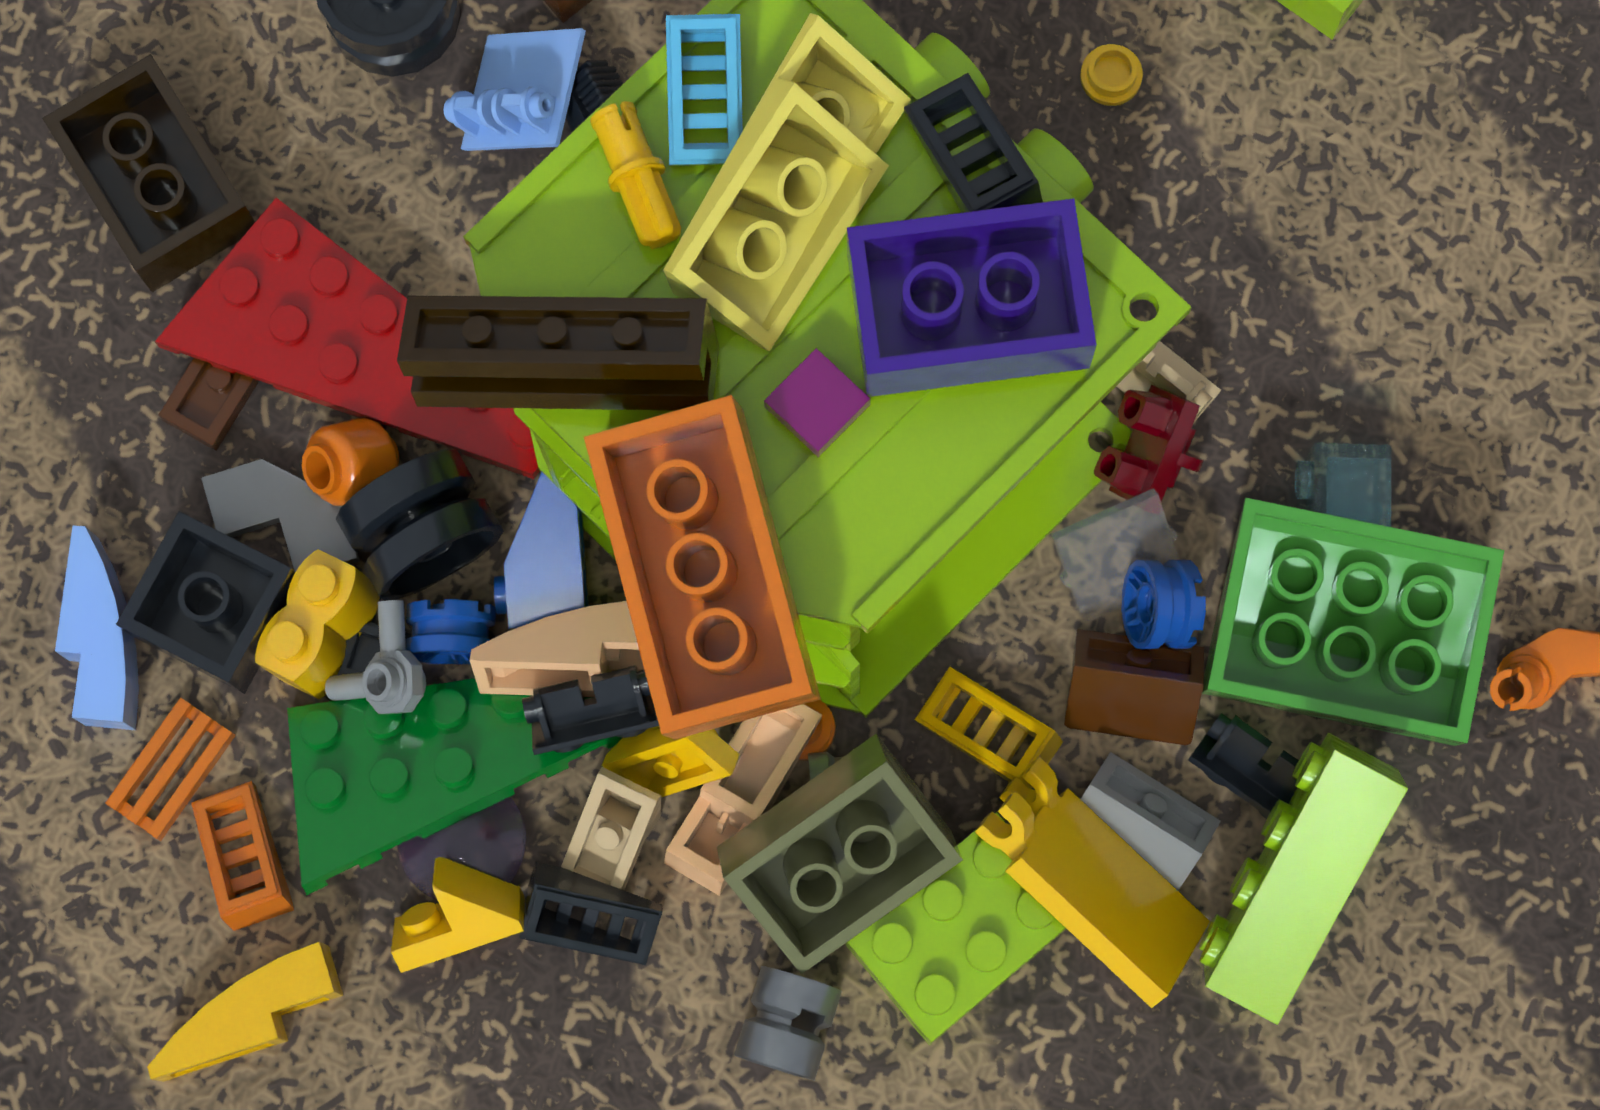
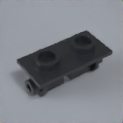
(567, 721)
(1233, 758)

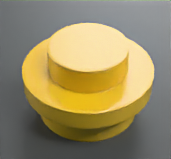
(1111, 74)

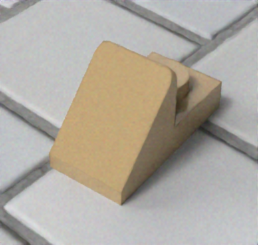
(612, 829)

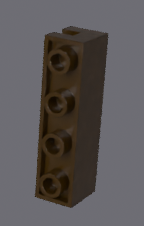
(559, 352)

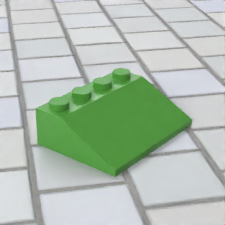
(1353, 622)

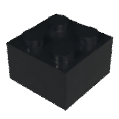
(207, 601)

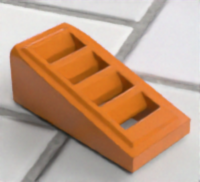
(258, 905)

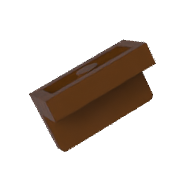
(1134, 689)

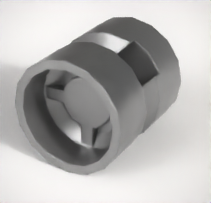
(788, 1022)

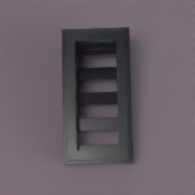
(1000, 187)
(574, 889)

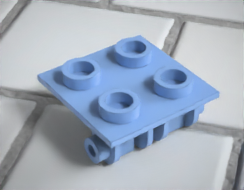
(519, 91)

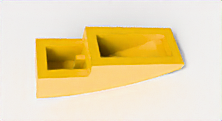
(249, 1013)

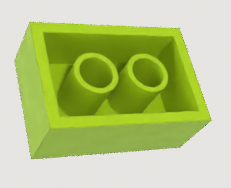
(955, 940)

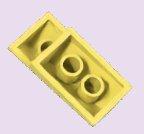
(788, 186)

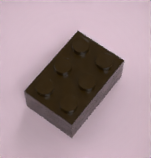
(150, 173)

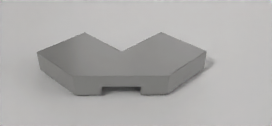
(267, 495)

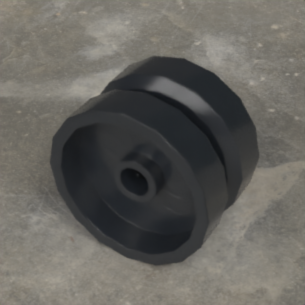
(391, 34)
(419, 524)

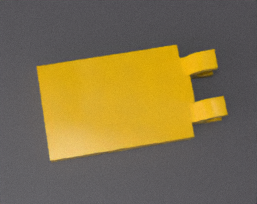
(1094, 883)

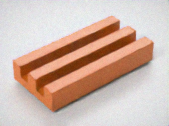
(138, 813)

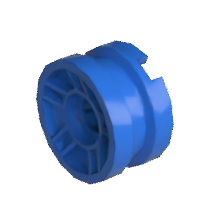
(1162, 604)
(447, 630)

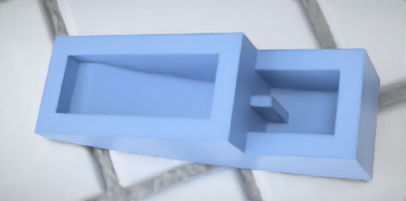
(89, 635)

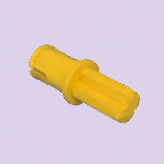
(636, 174)

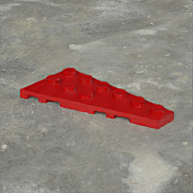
(328, 331)

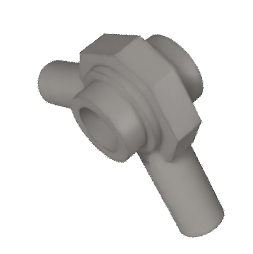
(393, 677)

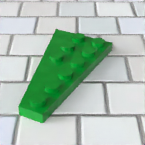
(391, 777)

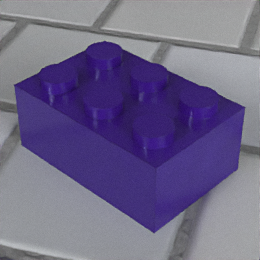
(970, 297)

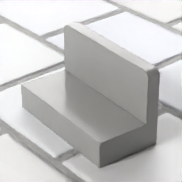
(1150, 818)

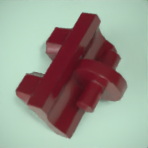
(1156, 445)

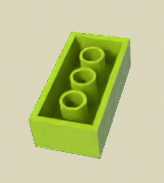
(1302, 876)

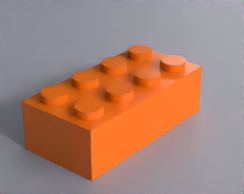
(701, 568)

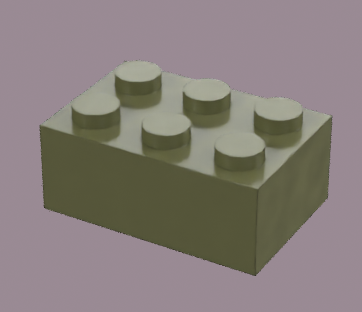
(838, 854)

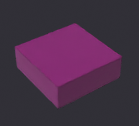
(817, 402)

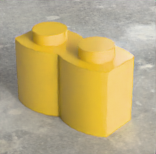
(324, 609)

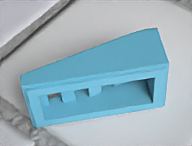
(703, 29)

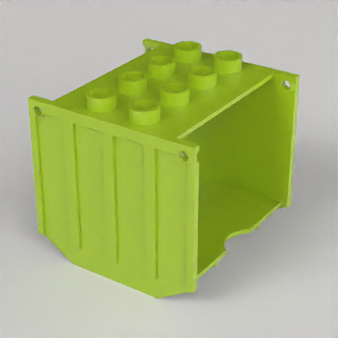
(927, 487)

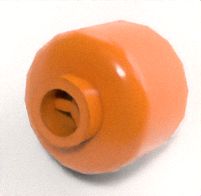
(347, 458)

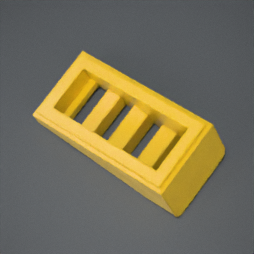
(1045, 741)

